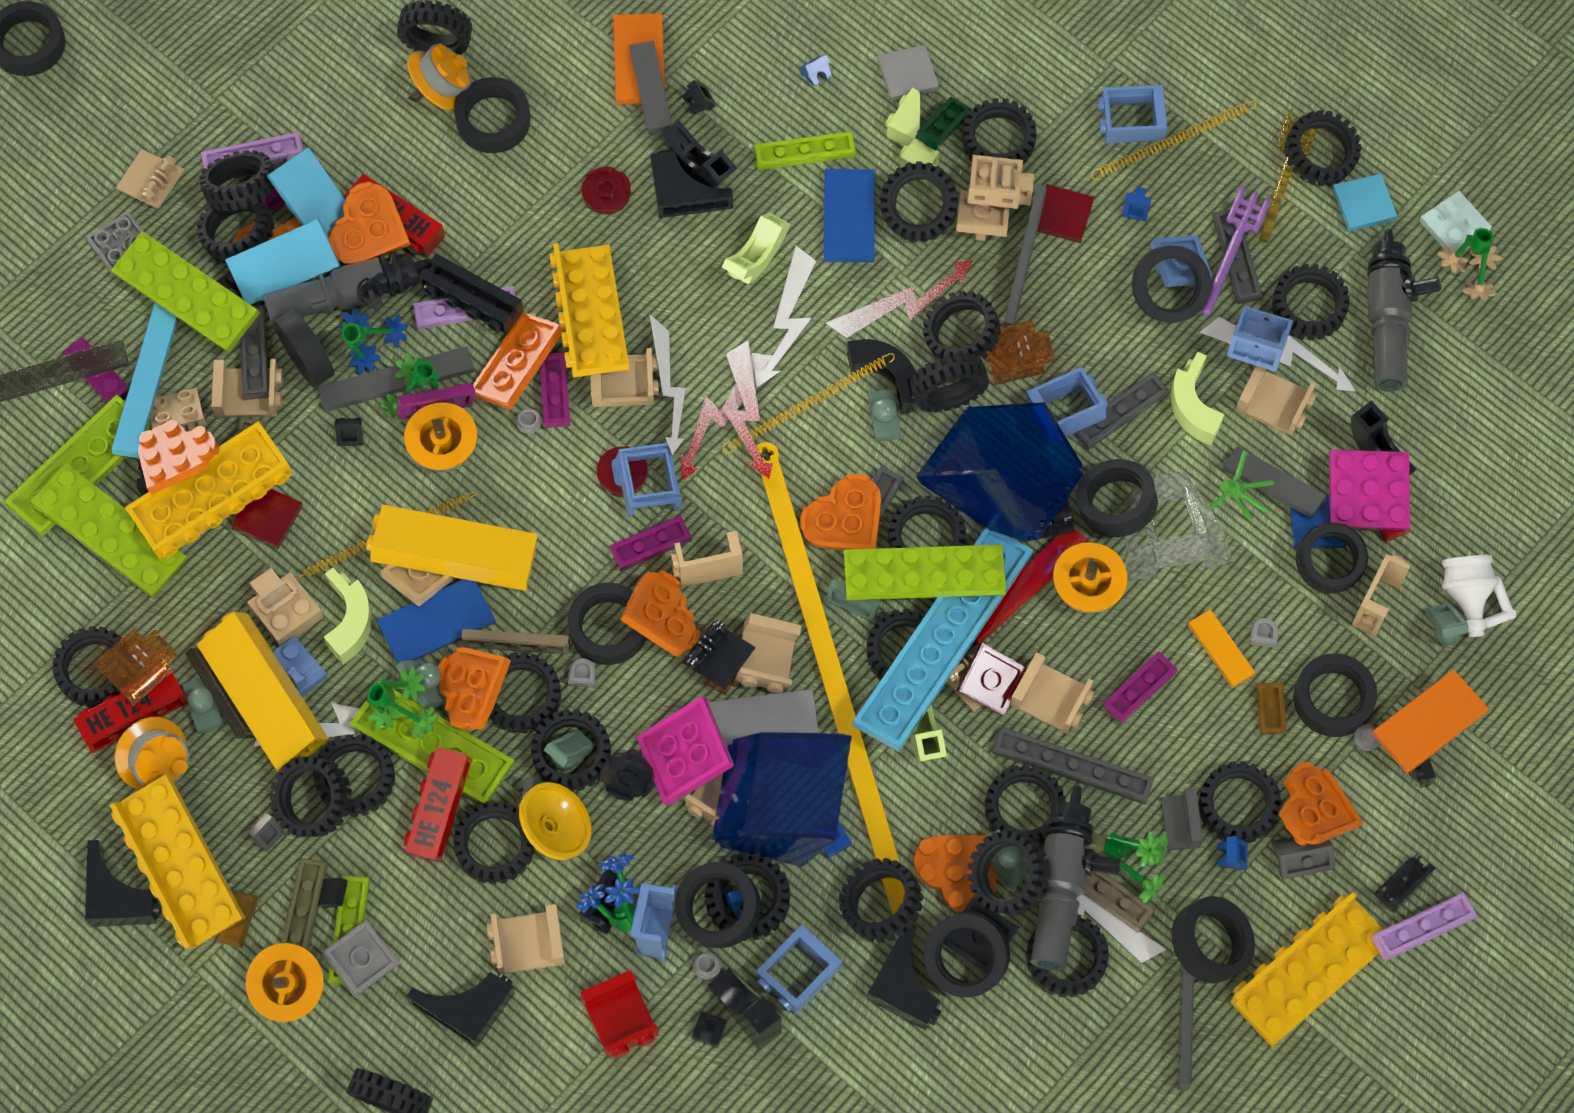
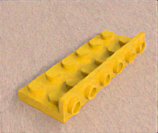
(589, 310)
(236, 476)
(177, 862)
(1308, 970)

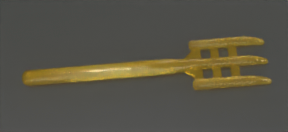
(1284, 176)

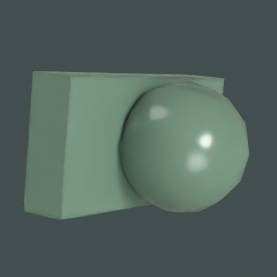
(884, 415)
(864, 608)
(1447, 623)
(431, 696)
(202, 706)
(569, 749)
(1010, 865)

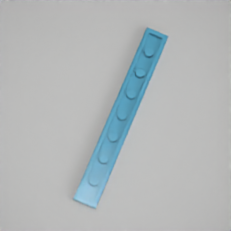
(145, 382)

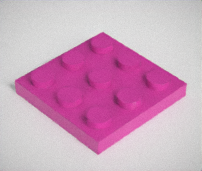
(1369, 489)
(685, 751)

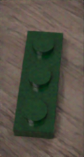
(942, 123)

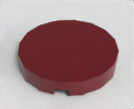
(606, 190)
(605, 476)

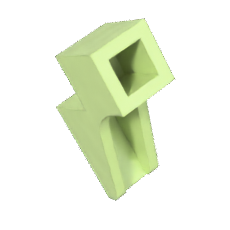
(903, 128)

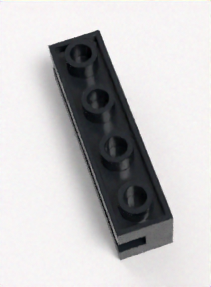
(471, 294)

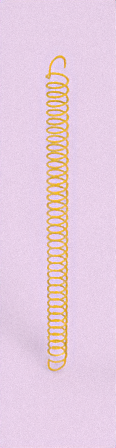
(1172, 142)
(811, 402)
(349, 554)

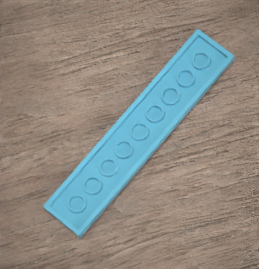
(933, 654)

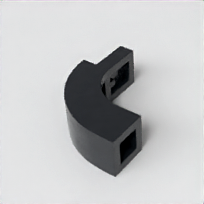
(694, 159)
(898, 371)

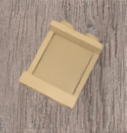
(627, 386)

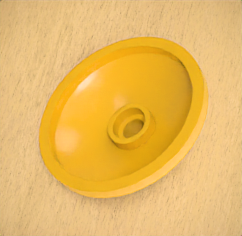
(555, 821)

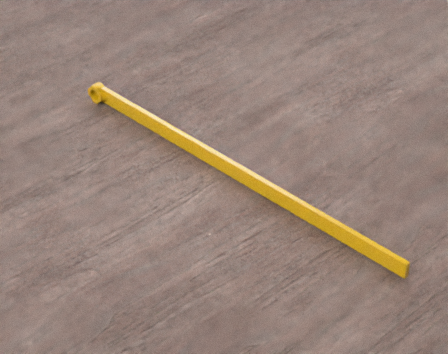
(830, 670)

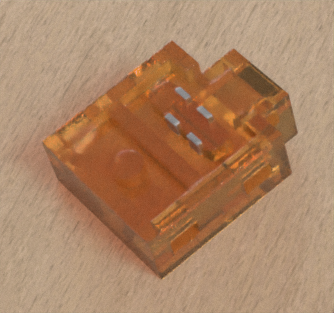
(1020, 353)
(137, 664)

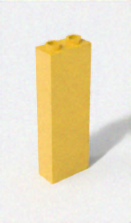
(452, 547)
(261, 690)

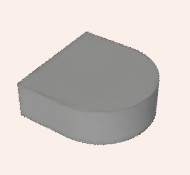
(1264, 633)
(582, 673)

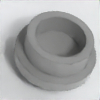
(528, 421)
(1364, 738)
(706, 966)

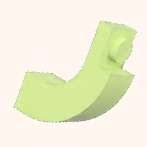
(759, 249)
(1189, 411)
(355, 628)
(927, 739)

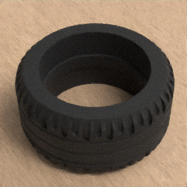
(1350, 538)

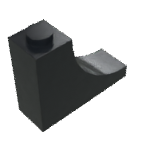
(679, 193)
(112, 901)
(899, 988)
(469, 1012)
(750, 1012)

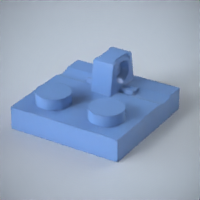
(1174, 271)
(300, 665)

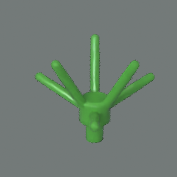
(1236, 489)

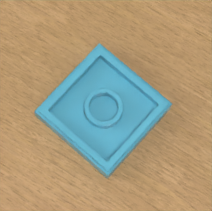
(1364, 202)

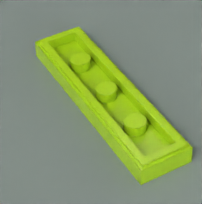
(804, 150)
(350, 914)

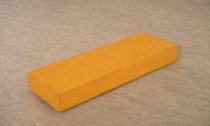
(1221, 649)

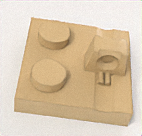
(981, 219)
(415, 584)

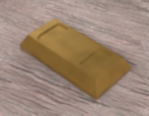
(1271, 708)
(237, 933)

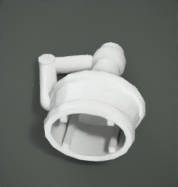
(1470, 583)

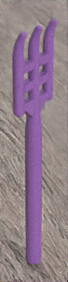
(1241, 227)

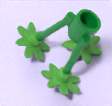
(416, 373)
(383, 702)
(1121, 847)

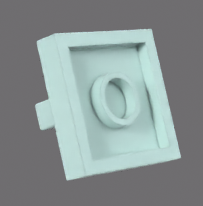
(1453, 221)

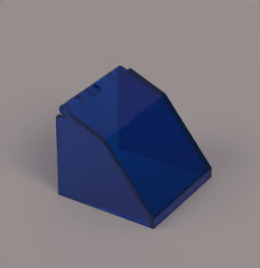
(1005, 468)
(782, 795)

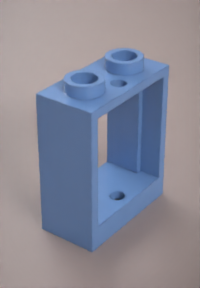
(1133, 95)
(1255, 349)
(1065, 385)
(813, 947)

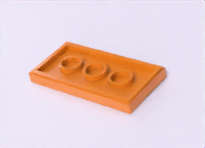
(631, 30)
(517, 360)
(1430, 721)

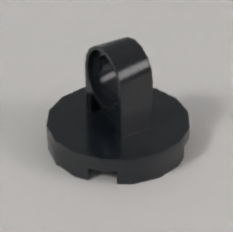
(627, 775)

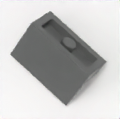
(1182, 821)
(1303, 860)

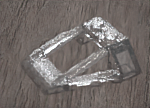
(1179, 550)

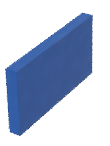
(849, 215)
(437, 622)

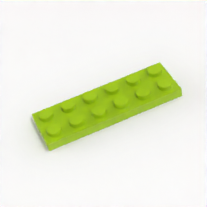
(185, 291)
(86, 452)
(105, 529)
(924, 572)
(488, 764)

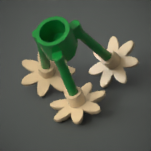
(1480, 249)

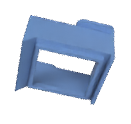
(623, 477)
(653, 920)

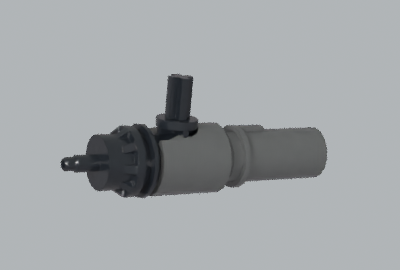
(349, 286)
(1390, 310)
(1069, 865)

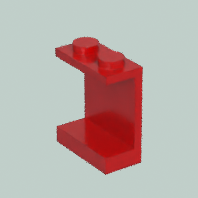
(619, 1015)

